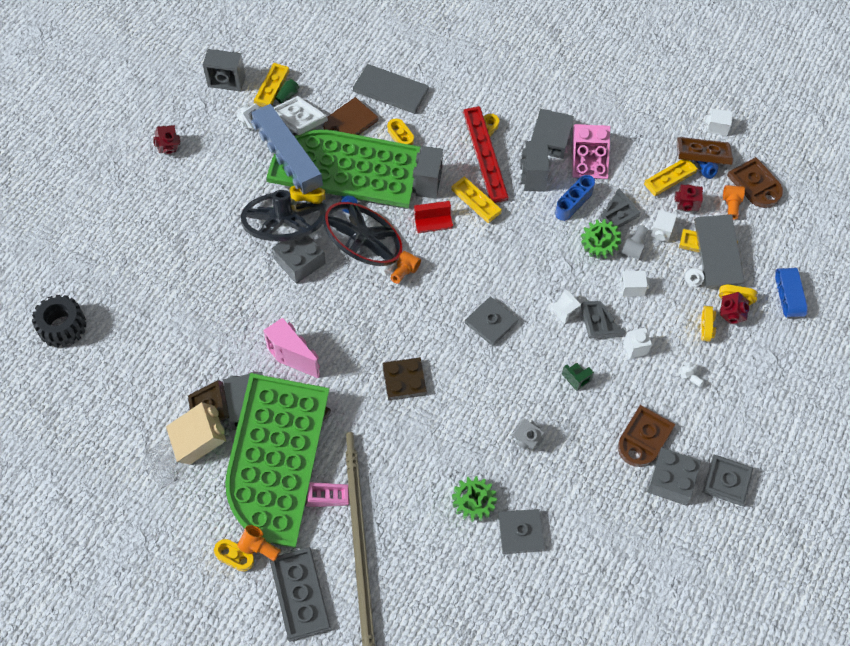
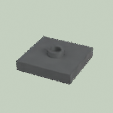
(491, 321)
(728, 480)
(521, 531)

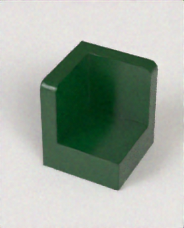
(577, 376)

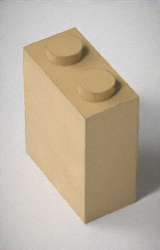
(196, 433)

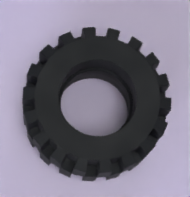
(54, 309)

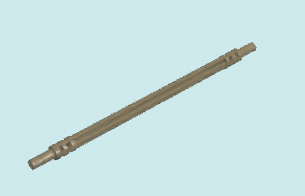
(359, 543)

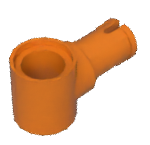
(734, 197)
(406, 263)
(252, 541)

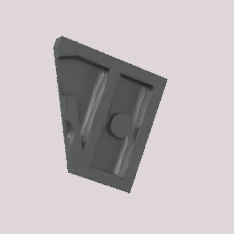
(620, 210)
(599, 321)

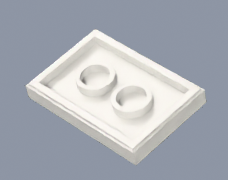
(300, 115)

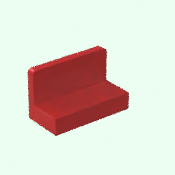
(433, 217)

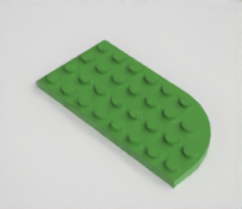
(356, 166)
(275, 455)

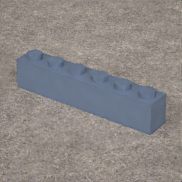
(287, 149)

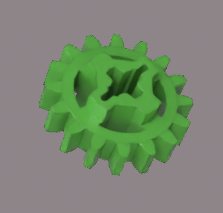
(607, 243)
(479, 491)

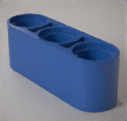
(567, 204)
(791, 292)

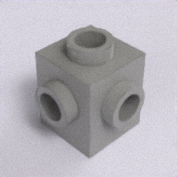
(520, 434)

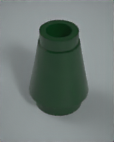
(287, 91)

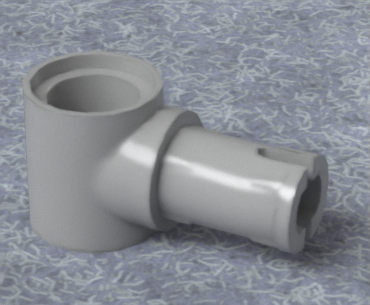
(635, 245)

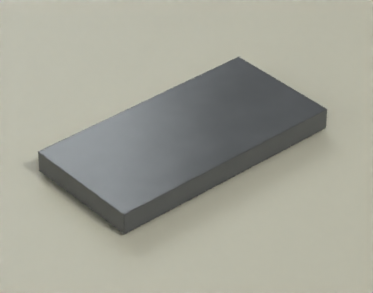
(390, 88)
(719, 251)
(300, 594)

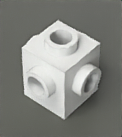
(243, 118)

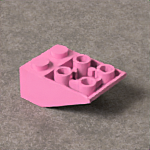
(590, 151)
(290, 348)

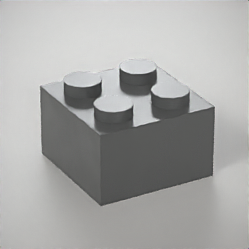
(224, 70)
(534, 166)
(428, 172)
(299, 257)
(673, 476)

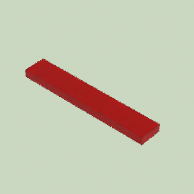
(485, 154)

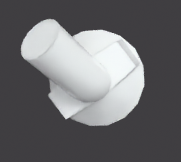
(388, 270)
(695, 276)
(688, 371)

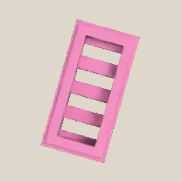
(327, 501)

